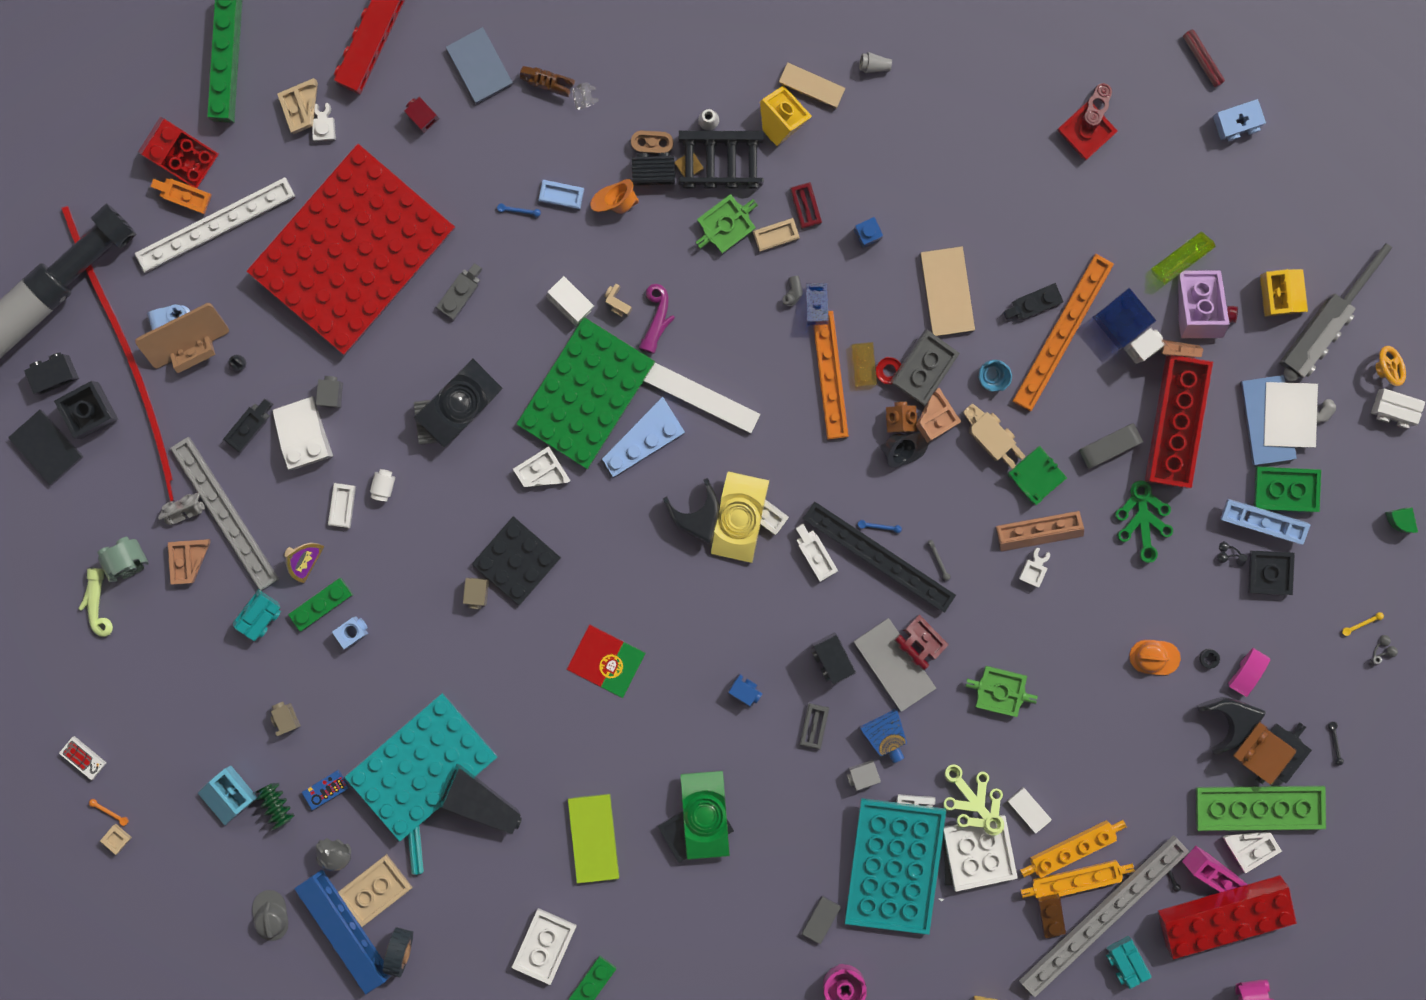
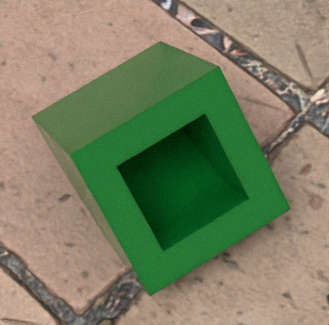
(1402, 520)

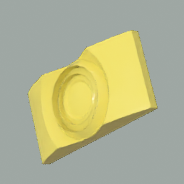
(739, 516)

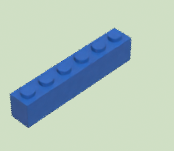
(342, 931)

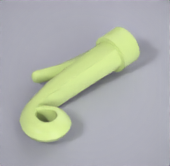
(92, 598)

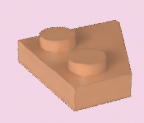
(1179, 348)
(937, 417)

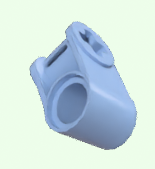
(164, 315)

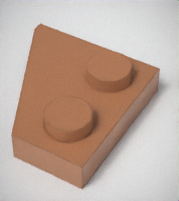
(186, 559)

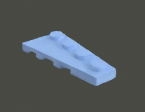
(647, 436)

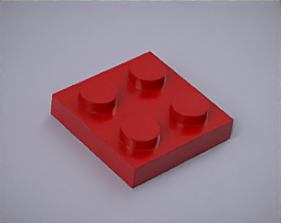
(1082, 139)

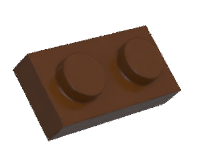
(1051, 915)

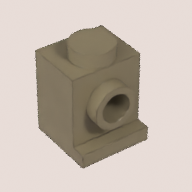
(284, 718)

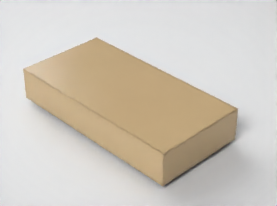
(776, 234)

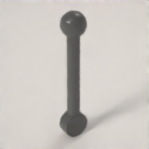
(946, 576)

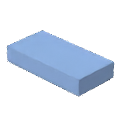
(561, 194)

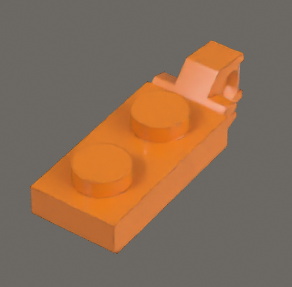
(183, 194)

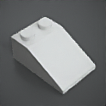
(301, 434)

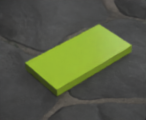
(593, 838)

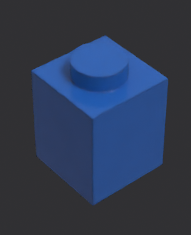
(868, 232)

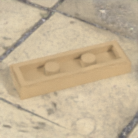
(812, 85)

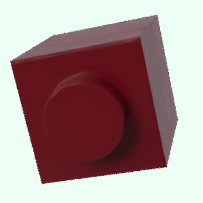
(421, 114)

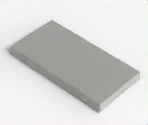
(892, 666)

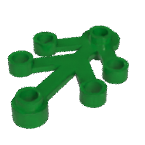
(1143, 518)

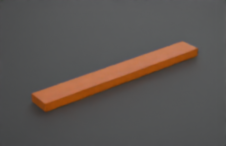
(1063, 332)

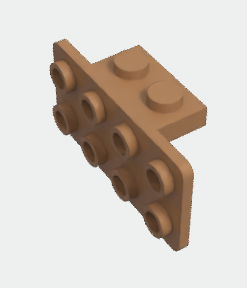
(184, 339)

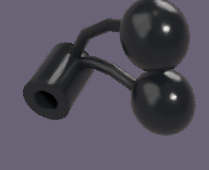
(1223, 557)

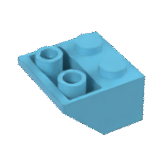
(227, 795)

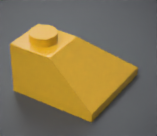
(782, 115)

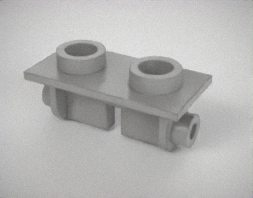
(173, 511)

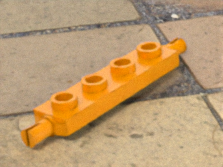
(1073, 848)
(1078, 879)

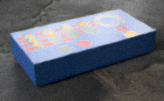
(325, 789)

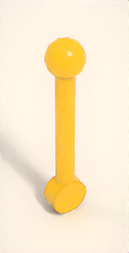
(1347, 631)

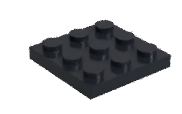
(516, 560)

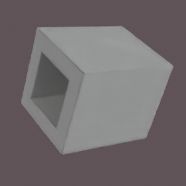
(863, 775)

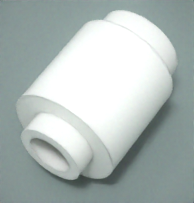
(382, 485)

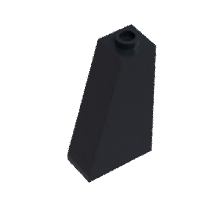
(477, 801)

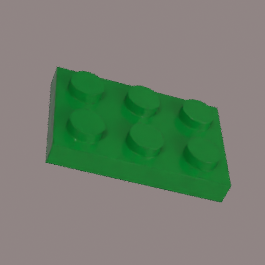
(1287, 489)

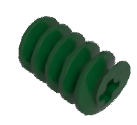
(274, 805)

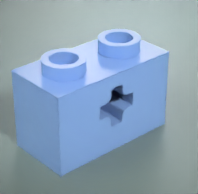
(1248, 112)

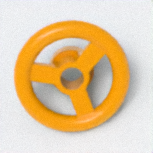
(1388, 368)

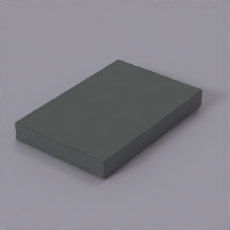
(924, 367)

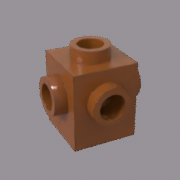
(901, 418)

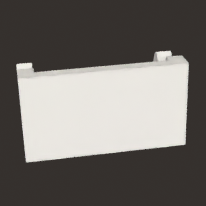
(569, 301)

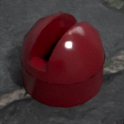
(1232, 313)

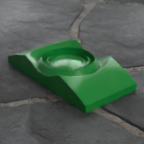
(705, 815)

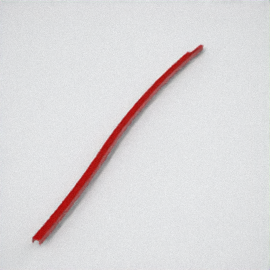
(140, 383)

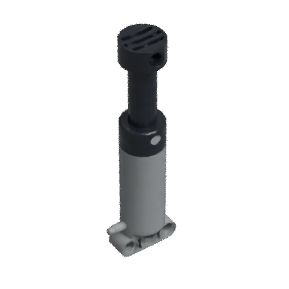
(48, 286)

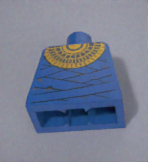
(886, 735)

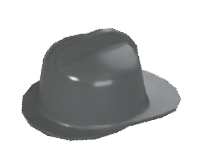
(270, 915)

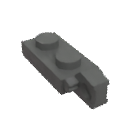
(460, 292)

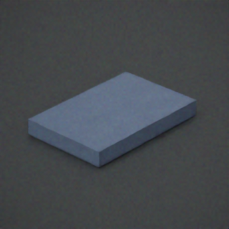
(479, 65)

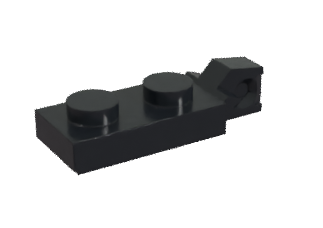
(1035, 302)
(248, 425)

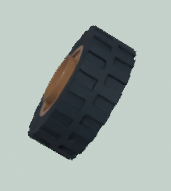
(398, 952)

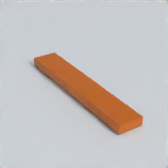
(830, 379)

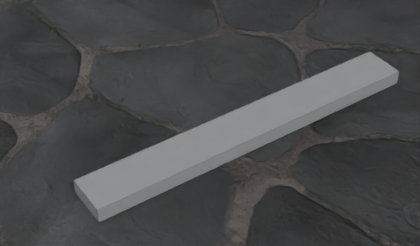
(224, 513)

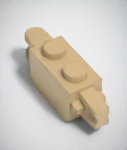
(991, 435)

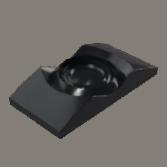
(458, 403)

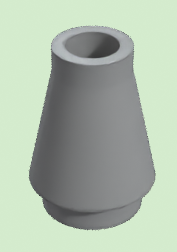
(874, 63)

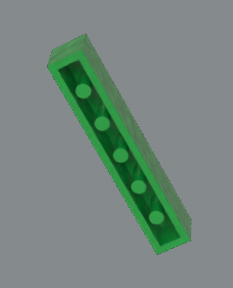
(224, 60)

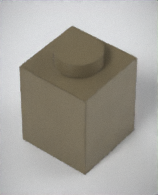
(475, 592)

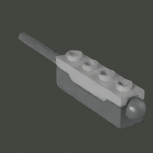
(1325, 326)

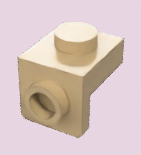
(618, 306)

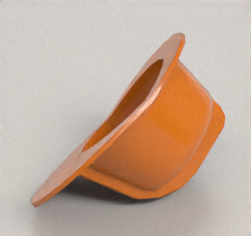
(615, 197)
(1155, 657)

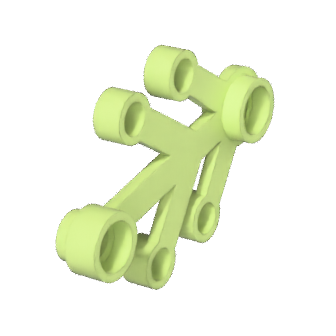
(975, 803)

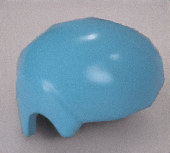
(995, 375)

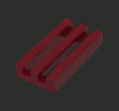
(801, 189)

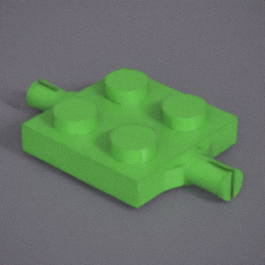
(726, 223)
(1001, 691)

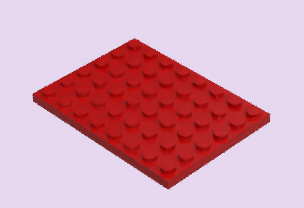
(351, 249)

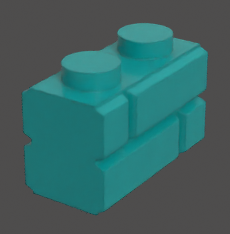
(257, 615)
(1128, 962)

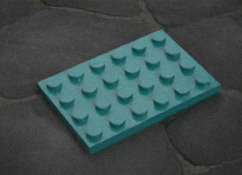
(414, 766)
(895, 866)

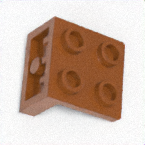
(1265, 754)

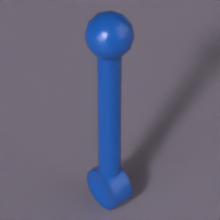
(501, 208)
(862, 524)

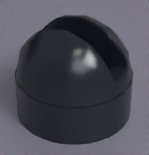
(240, 359)

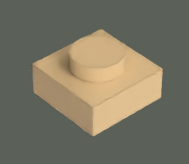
(115, 839)

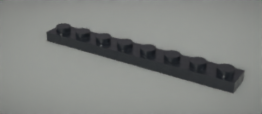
(879, 557)

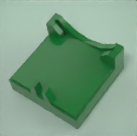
(1036, 475)

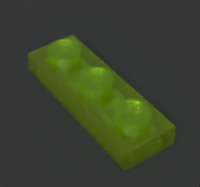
(1183, 257)

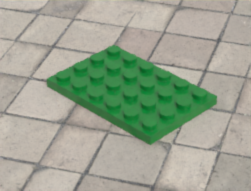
(586, 393)

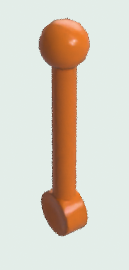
(122, 820)

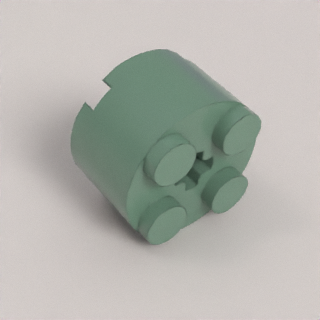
(122, 559)

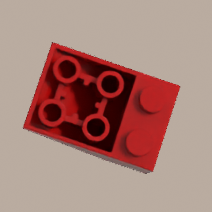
(178, 152)

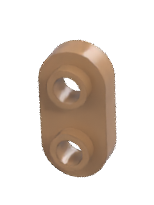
(652, 142)

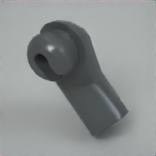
(794, 293)

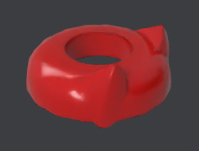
(880, 366)

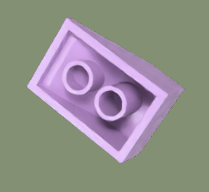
(1202, 305)

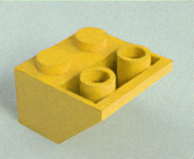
(1283, 292)

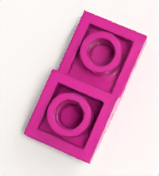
(1249, 674)

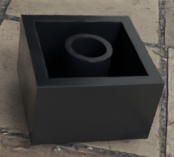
(86, 410)
(834, 659)

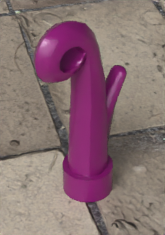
(658, 323)

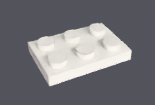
(544, 946)

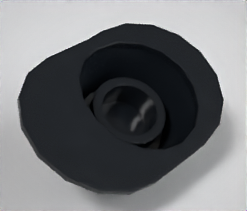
(904, 449)

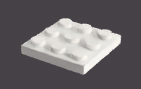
(979, 857)

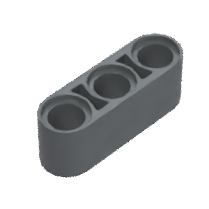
(1110, 445)

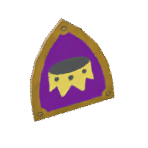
(302, 559)

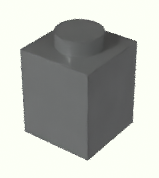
(329, 392)

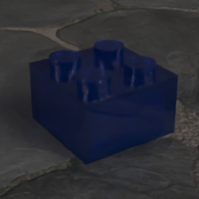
(1124, 318)

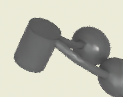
(1391, 650)

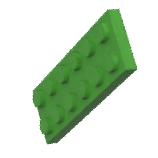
(1260, 808)

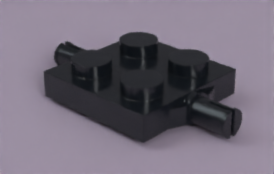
(1292, 739)

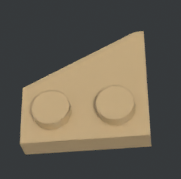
(299, 105)

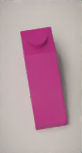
(1211, 871)

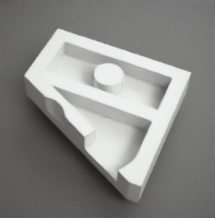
(541, 470)
(1252, 848)

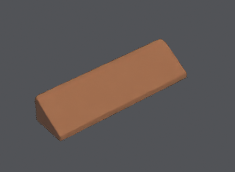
(1040, 531)

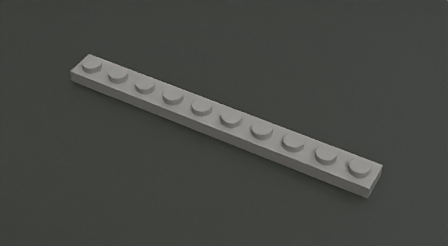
(1104, 916)

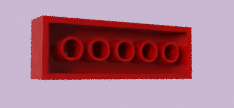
(1178, 421)
(1227, 917)

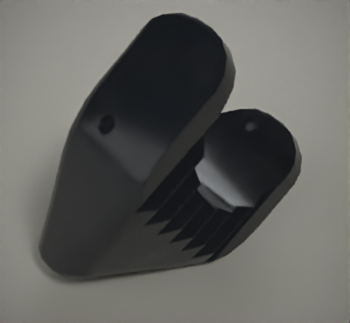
(700, 523)
(1241, 720)

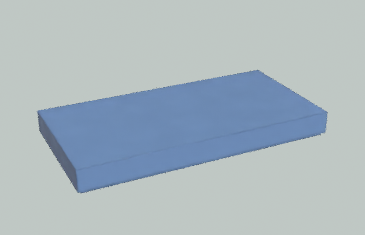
(1254, 404)

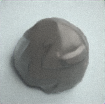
(332, 854)

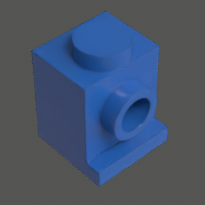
(745, 690)

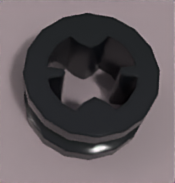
(1214, 663)

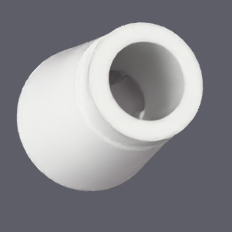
(708, 124)

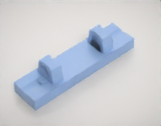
(1265, 521)

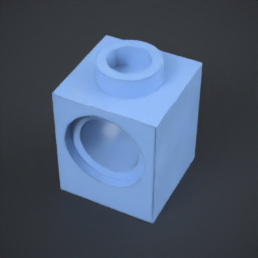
(342, 635)

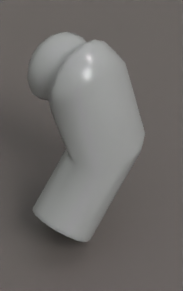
(1327, 411)

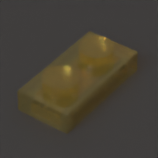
(864, 364)

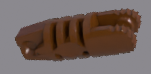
(547, 80)

